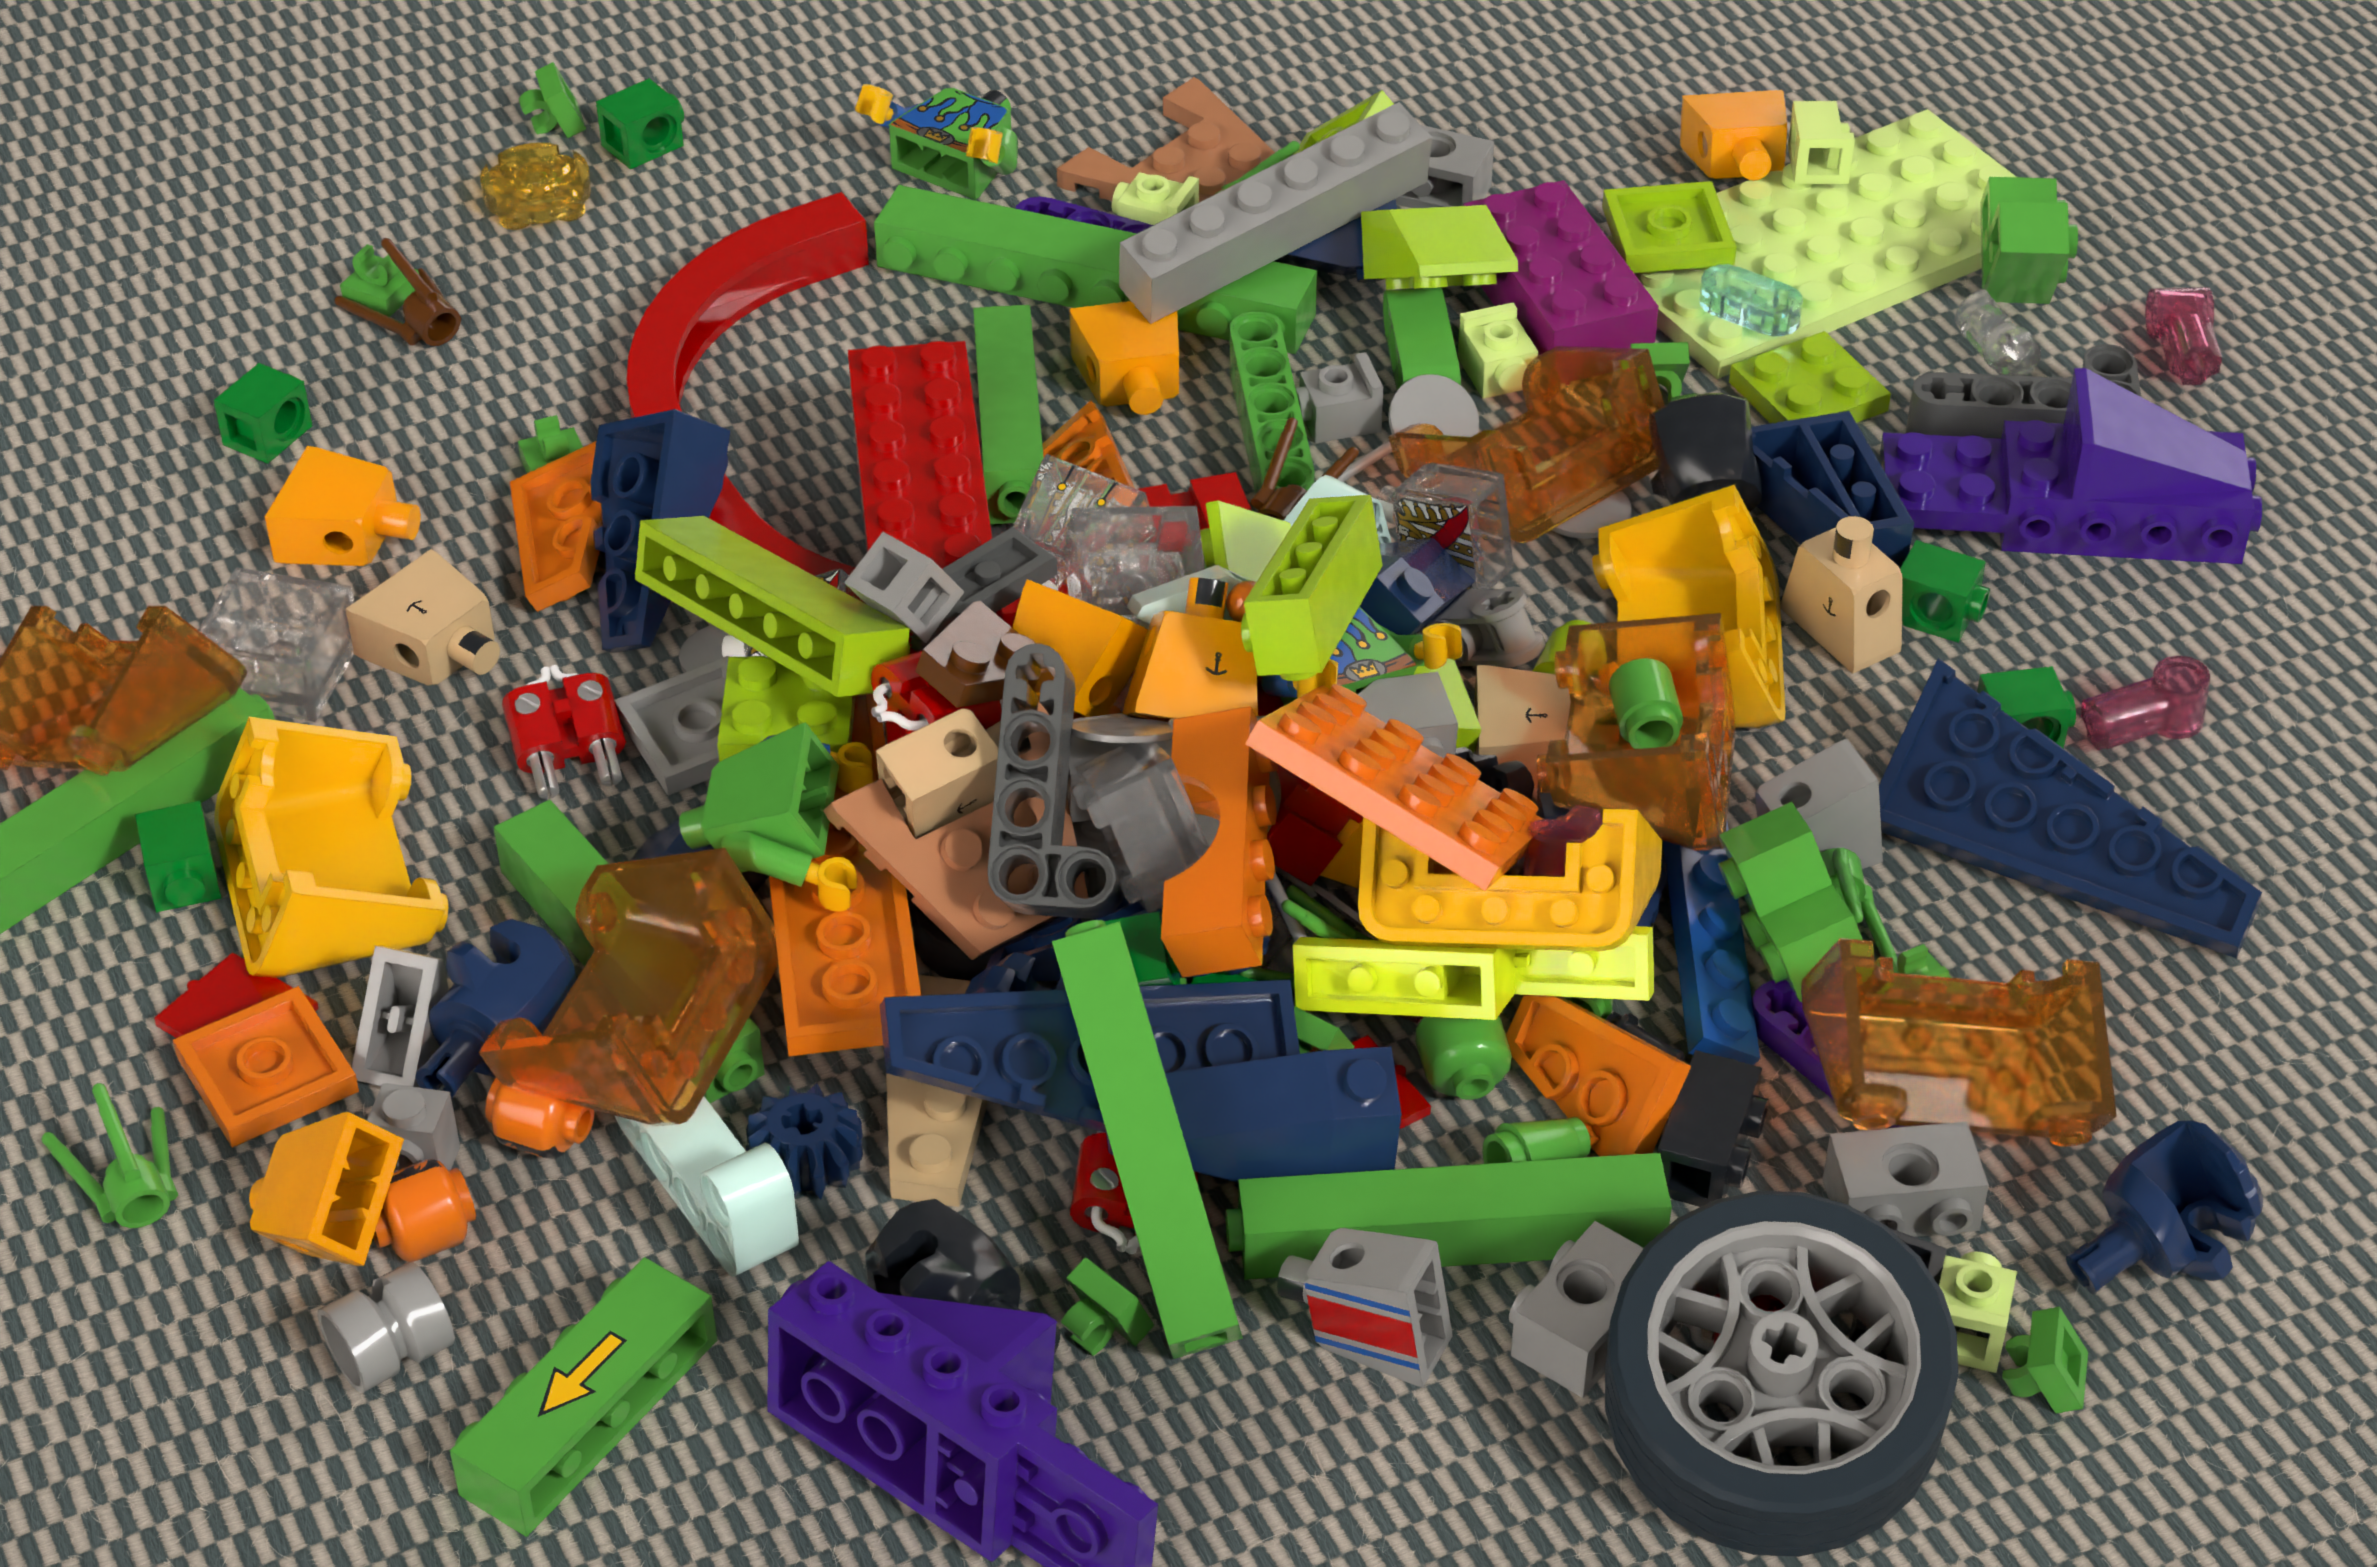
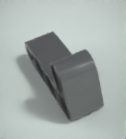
(1981, 402)
(1045, 780)

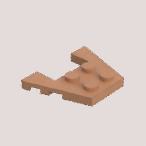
(1214, 149)
(951, 863)

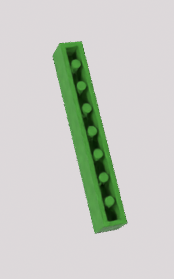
(1064, 262)

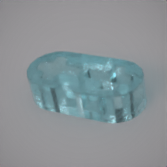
(1750, 300)

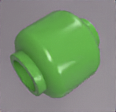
(1463, 1053)

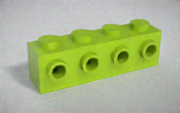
(1312, 587)

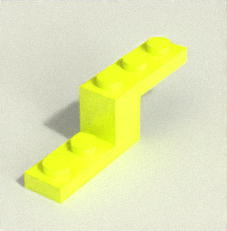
(1461, 980)

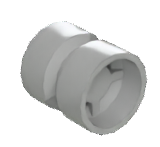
(380, 1329)

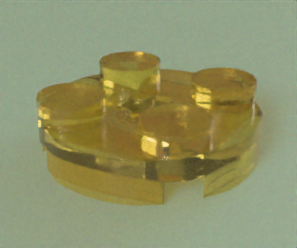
(518, 202)

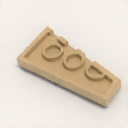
(931, 1128)

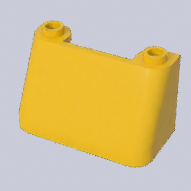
(1701, 562)
(317, 848)
(1593, 908)

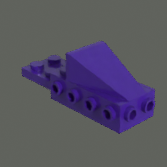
(2107, 466)
(950, 1419)

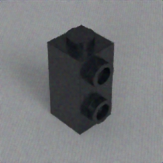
(1709, 1128)

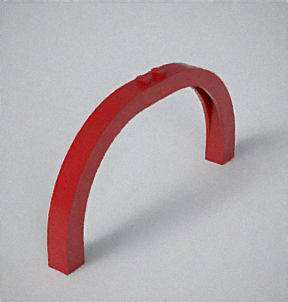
(715, 293)

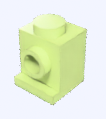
(1819, 144)
(1154, 198)
(1494, 349)
(1979, 1300)

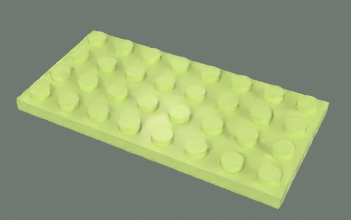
(1846, 247)

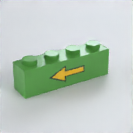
(583, 1396)

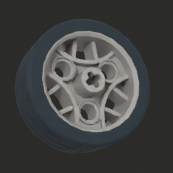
(1779, 1372)

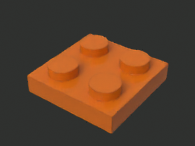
(265, 1066)

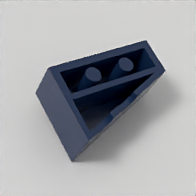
(1824, 472)

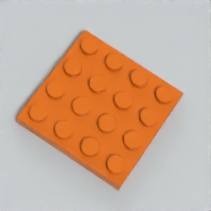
(1399, 782)

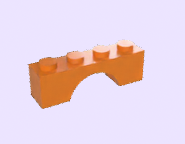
(1219, 904)

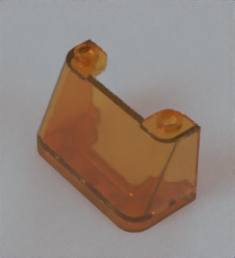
(1572, 446)
(104, 700)
(1674, 787)
(660, 997)
(1961, 1049)

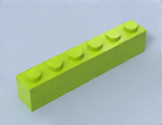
(768, 603)

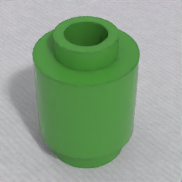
(1646, 704)

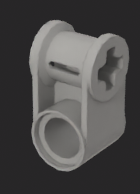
(1493, 627)

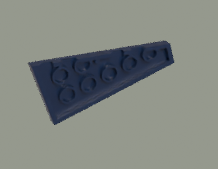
(2031, 811)
(1029, 1054)

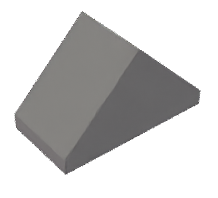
(395, 1017)

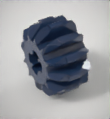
(811, 1135)

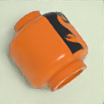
(535, 1121)
(424, 1211)

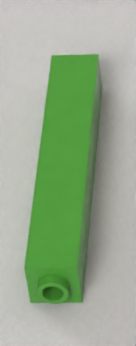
(1007, 407)
(93, 815)
(549, 867)
(1146, 1139)
(1469, 1210)

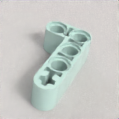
(729, 1195)

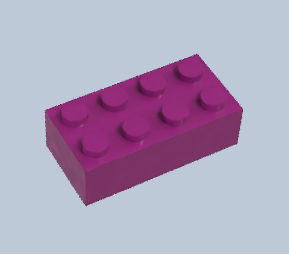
(1569, 274)

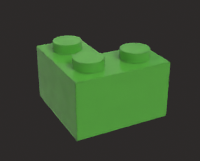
(2024, 239)
(1788, 893)

